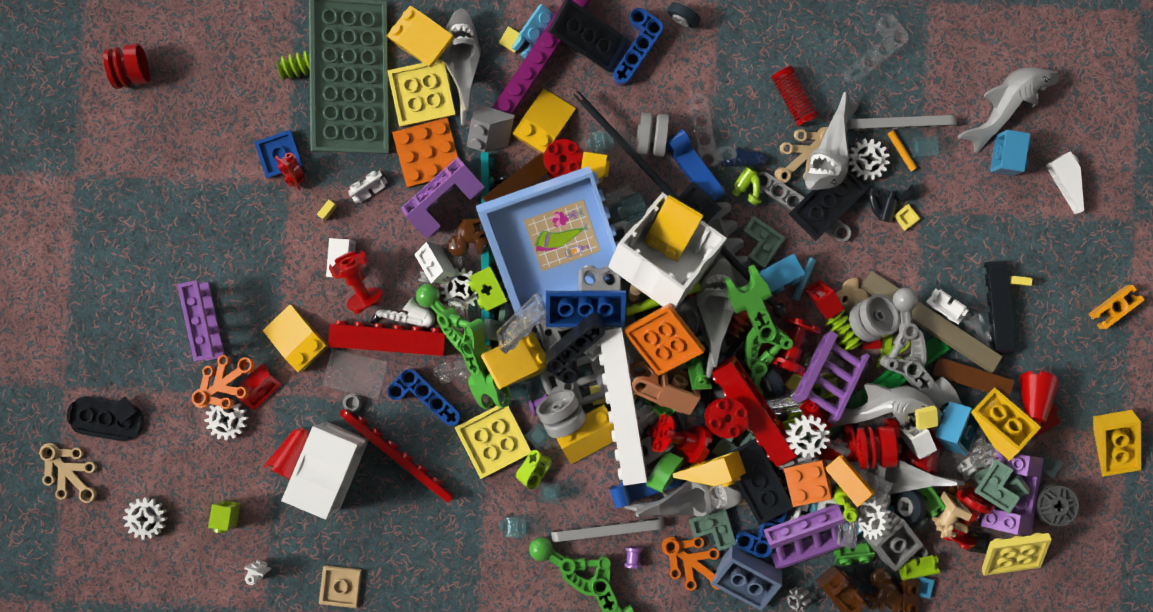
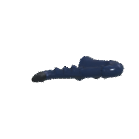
(743, 159)

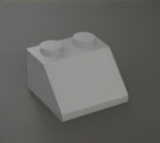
(489, 129)

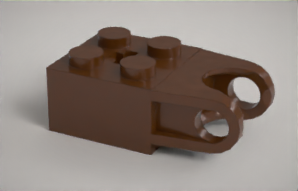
(840, 591)

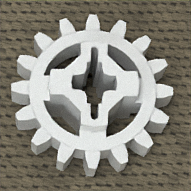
(876, 161)
(453, 293)
(229, 426)
(815, 434)
(874, 519)
(144, 526)

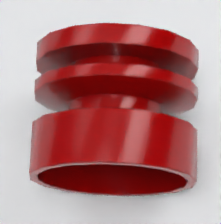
(126, 66)
(878, 447)

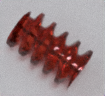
(738, 324)

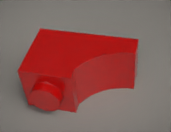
(824, 299)

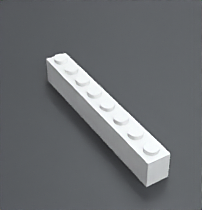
(623, 407)

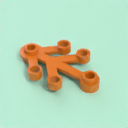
(221, 382)
(689, 560)

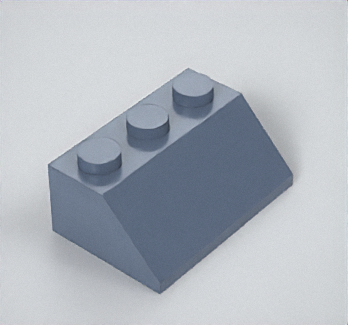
(747, 578)

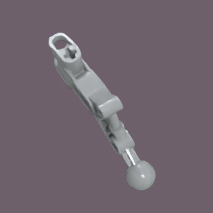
(939, 391)

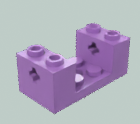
(416, 208)
(1022, 515)

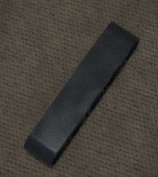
(1000, 307)

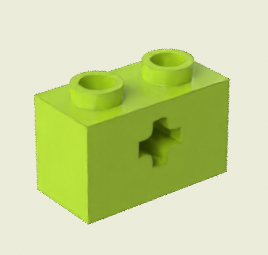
(496, 296)
(224, 516)

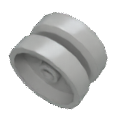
(653, 134)
(874, 318)
(561, 413)

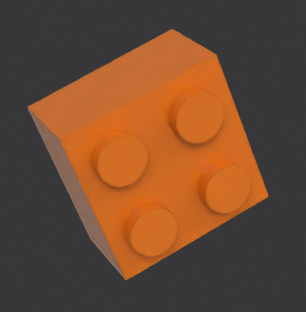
(809, 483)

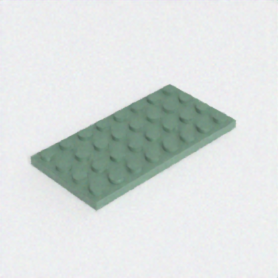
(348, 76)

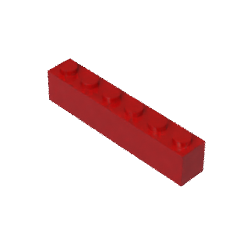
(385, 339)
(761, 418)

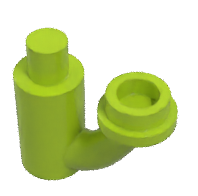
(744, 180)
(841, 498)

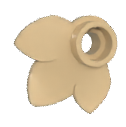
(852, 293)

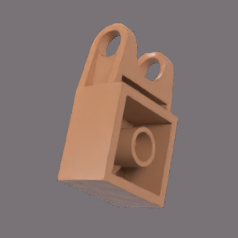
(668, 389)

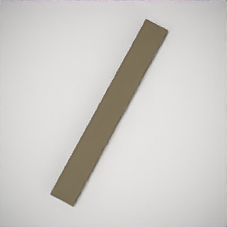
(938, 326)

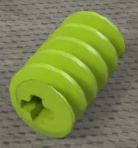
(294, 65)
(844, 332)

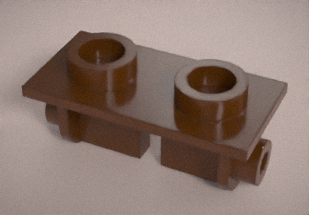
(910, 594)

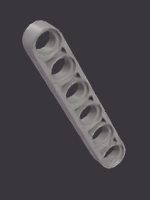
(902, 122)
(784, 200)
(607, 529)

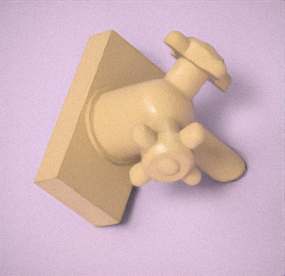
(948, 519)

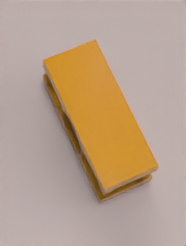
(1124, 307)
(850, 480)

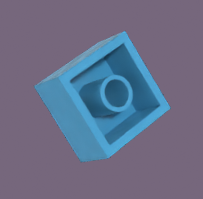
(1010, 153)
(781, 273)
(957, 428)

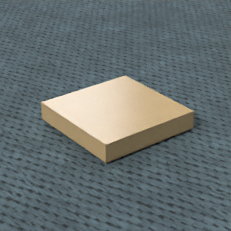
(340, 586)

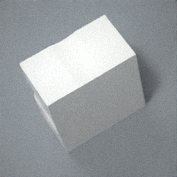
(654, 272)
(325, 470)

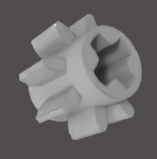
(799, 598)

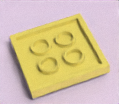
(421, 93)
(493, 440)
(1016, 553)

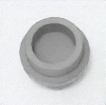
(352, 402)

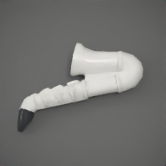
(416, 315)

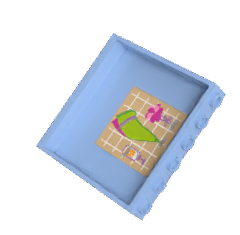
(549, 235)

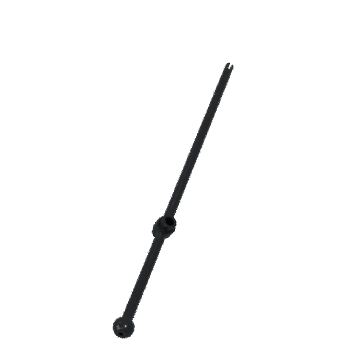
(779, 309)

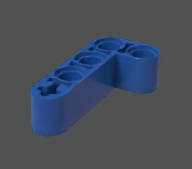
(635, 50)
(692, 165)
(428, 400)
(625, 494)
(759, 537)

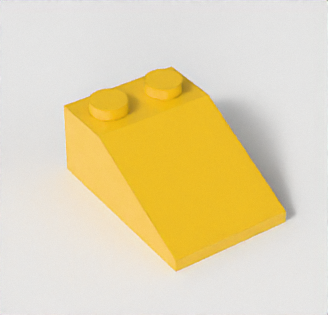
(420, 36)
(543, 121)
(673, 228)
(295, 339)
(517, 364)
(1004, 423)
(1118, 442)
(715, 471)

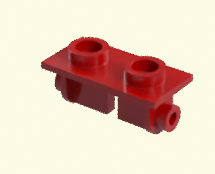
(289, 167)
(810, 407)

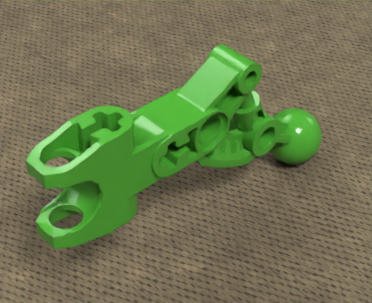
(751, 299)
(470, 345)
(542, 550)

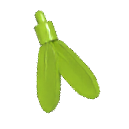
(886, 345)

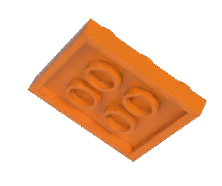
(425, 150)
(664, 339)

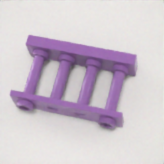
(201, 320)
(812, 376)
(803, 527)

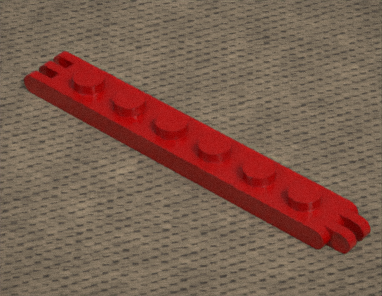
(390, 449)

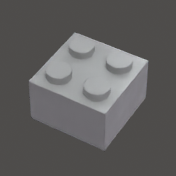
(897, 545)

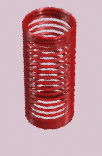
(786, 72)

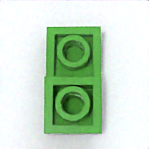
(663, 472)

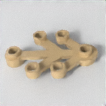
(805, 151)
(65, 470)

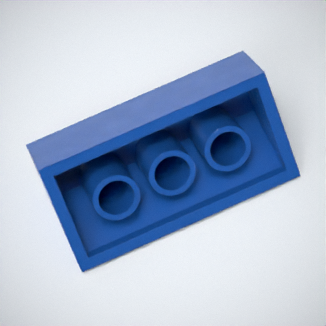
(572, 307)

